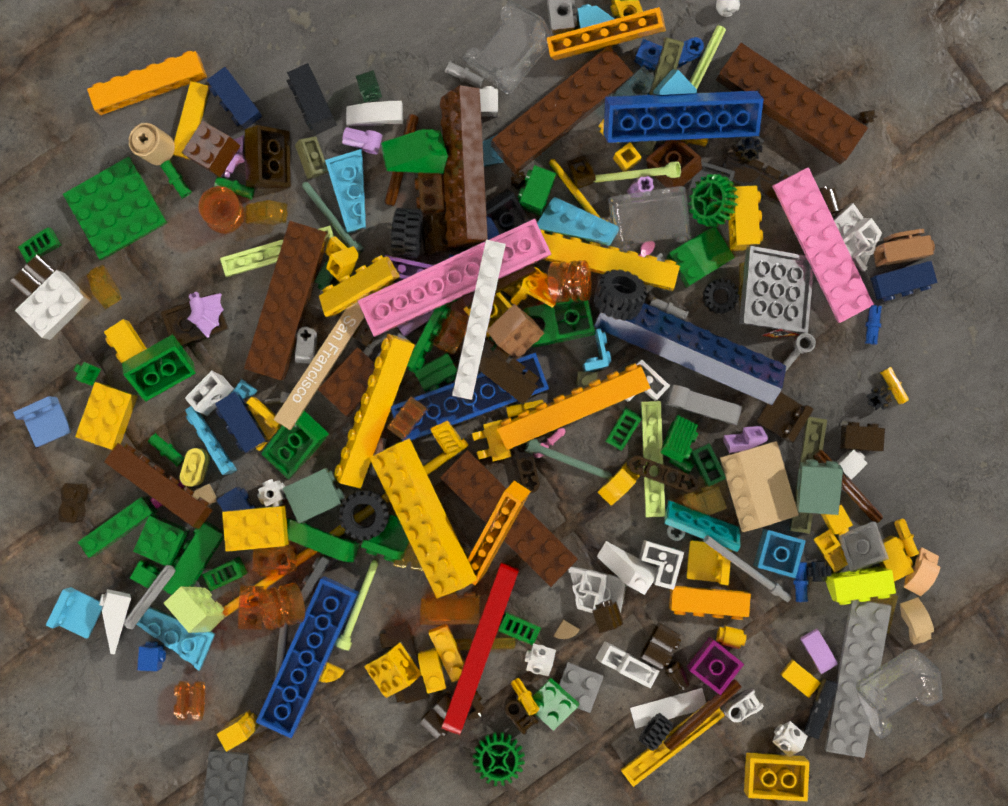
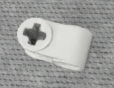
(744, 705)

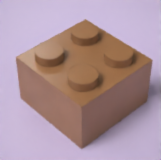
(515, 332)

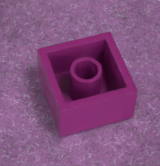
(715, 665)

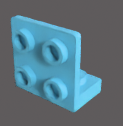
(595, 364)
(75, 612)

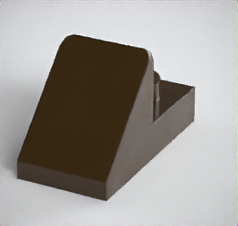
(581, 172)

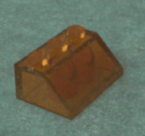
(450, 609)

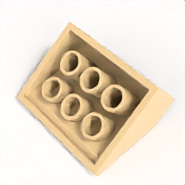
(759, 486)

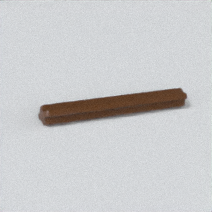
(396, 177)
(853, 491)
(700, 716)

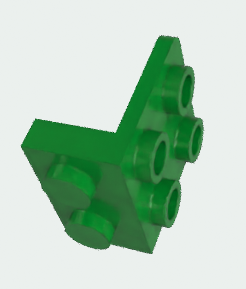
(390, 542)

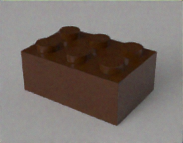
(349, 382)

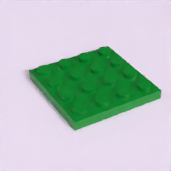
(115, 208)

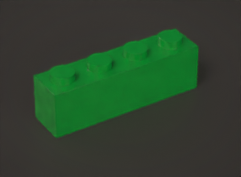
(117, 527)
(195, 558)

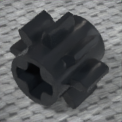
(750, 148)
(879, 398)
(819, 571)

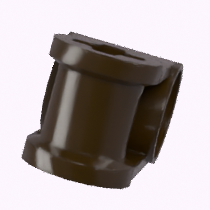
(520, 716)

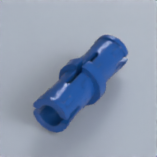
(873, 325)
(801, 583)

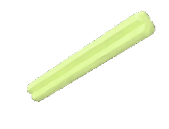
(707, 56)

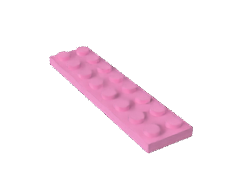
(823, 245)

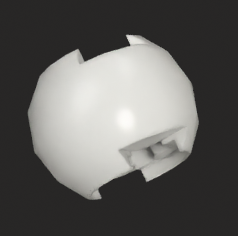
(727, 7)

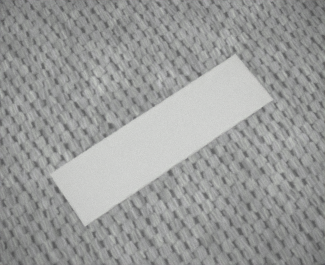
(668, 707)

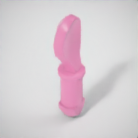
(646, 248)
(551, 440)

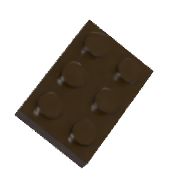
(183, 329)

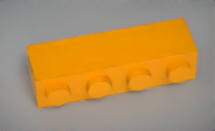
(710, 601)

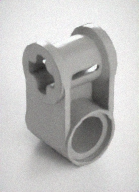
(306, 348)

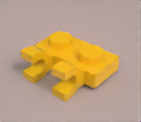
(496, 446)

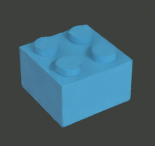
(779, 553)

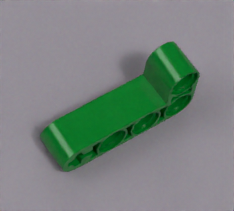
(321, 541)

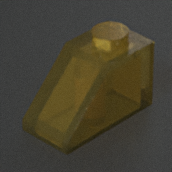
(266, 212)

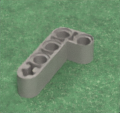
(700, 404)

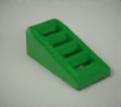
(54, 244)
(637, 418)
(235, 568)
(502, 628)

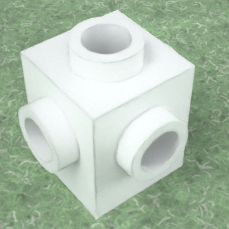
(277, 488)
(540, 659)
(789, 738)

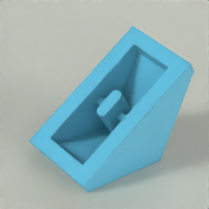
(674, 83)

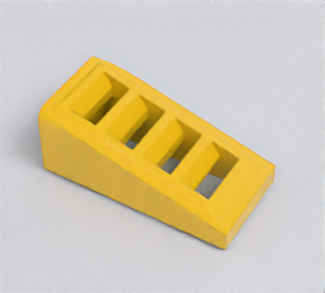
(447, 437)

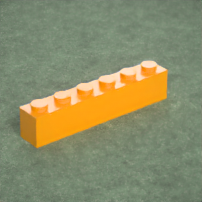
(606, 34)
(146, 82)
(497, 528)

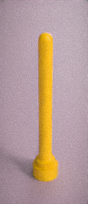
(573, 189)

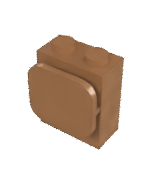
(903, 248)

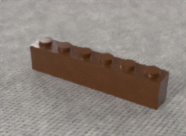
(158, 485)

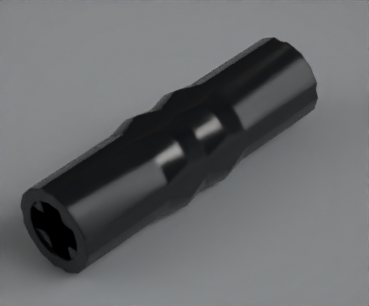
(820, 708)

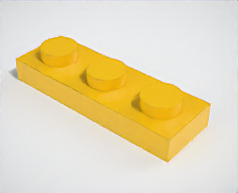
(447, 651)

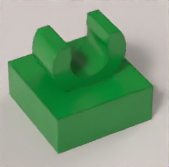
(87, 373)

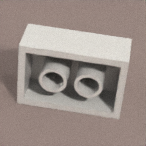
(53, 305)

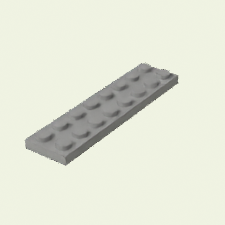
(859, 657)

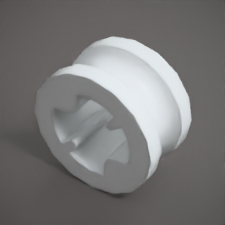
(672, 536)

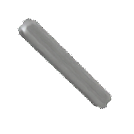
(148, 598)

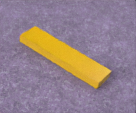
(191, 116)

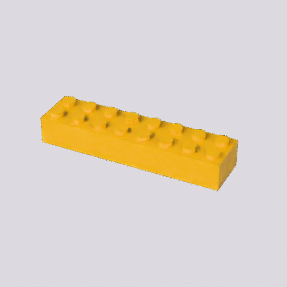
(423, 518)

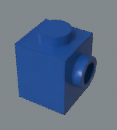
(648, 54)
(151, 656)

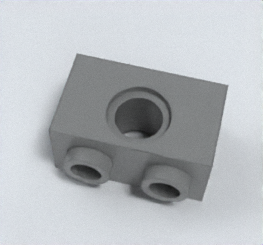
(558, 23)

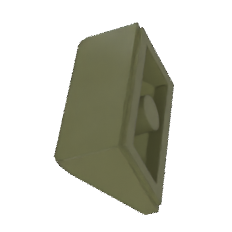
(311, 157)

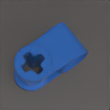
(687, 54)

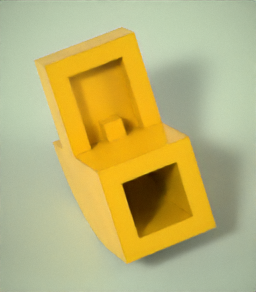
(341, 259)
(618, 485)
(431, 670)

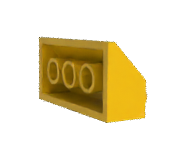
(358, 286)

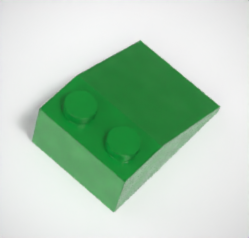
(415, 152)
(701, 256)
(293, 448)

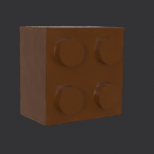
(211, 149)
(675, 152)

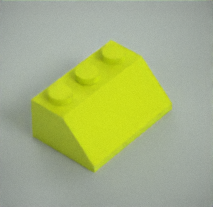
(861, 585)

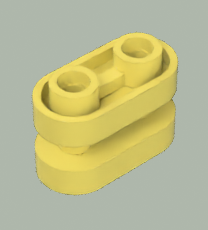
(195, 467)

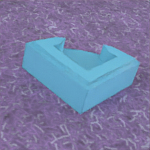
(245, 389)

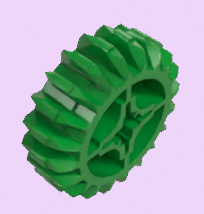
(711, 212)
(504, 752)

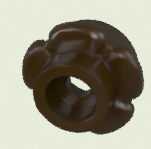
(867, 116)
(518, 179)

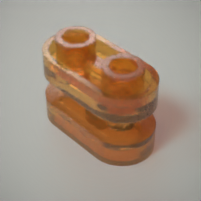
(183, 692)

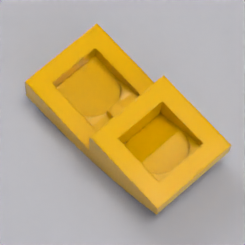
(831, 550)
(800, 678)

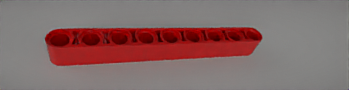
(480, 649)

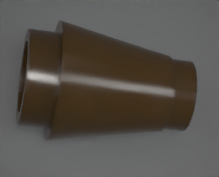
(677, 674)

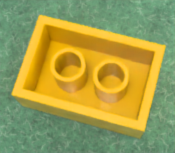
(744, 223)
(106, 416)
(255, 528)
(776, 777)

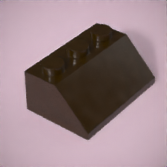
(267, 157)

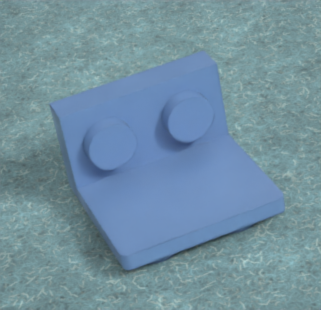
(44, 420)

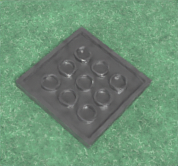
(776, 290)

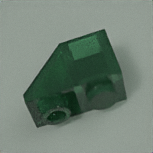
(369, 87)

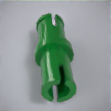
(175, 179)
(237, 188)
(166, 449)

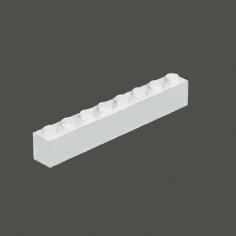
(478, 319)

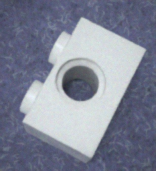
(208, 392)

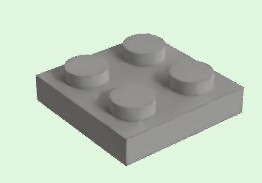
(863, 547)
(581, 685)

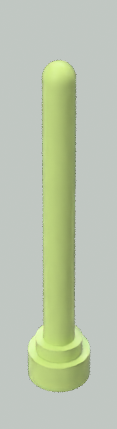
(672, 169)
(344, 640)

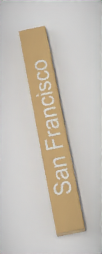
(320, 366)

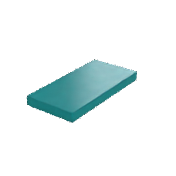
(702, 525)

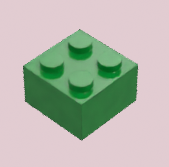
(537, 190)
(161, 540)

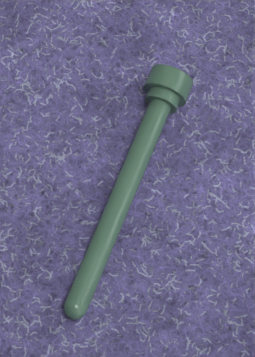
(331, 218)
(534, 446)

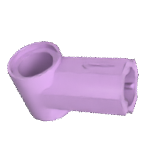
(367, 141)
(641, 185)

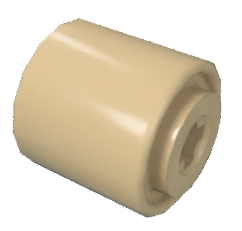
(151, 143)

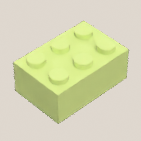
(195, 609)

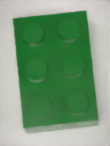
(158, 368)

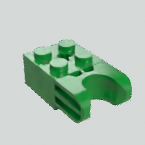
(557, 327)

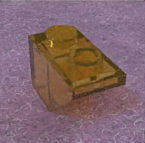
(103, 286)
(707, 501)

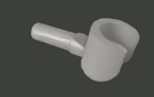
(282, 399)

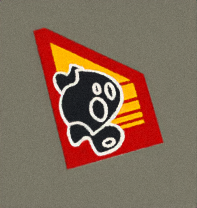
(779, 333)

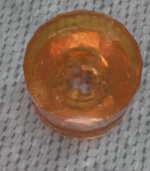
(212, 205)
(569, 281)
(281, 606)

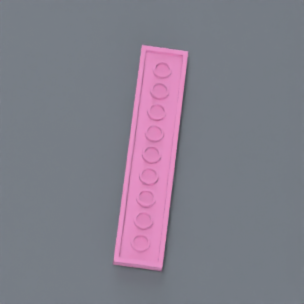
(449, 279)

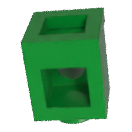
(145, 574)

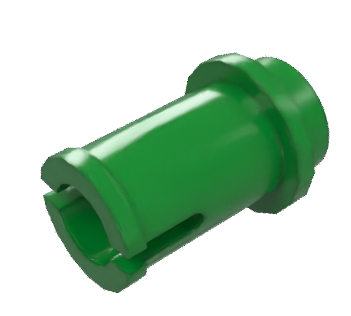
(685, 466)

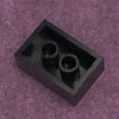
(310, 99)

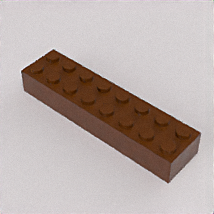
(793, 104)
(561, 110)
(464, 167)
(287, 300)
(527, 534)

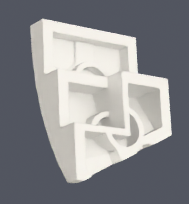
(858, 234)
(595, 587)

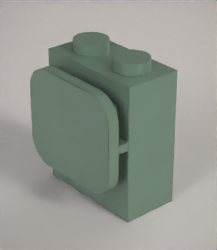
(819, 487)
(313, 495)

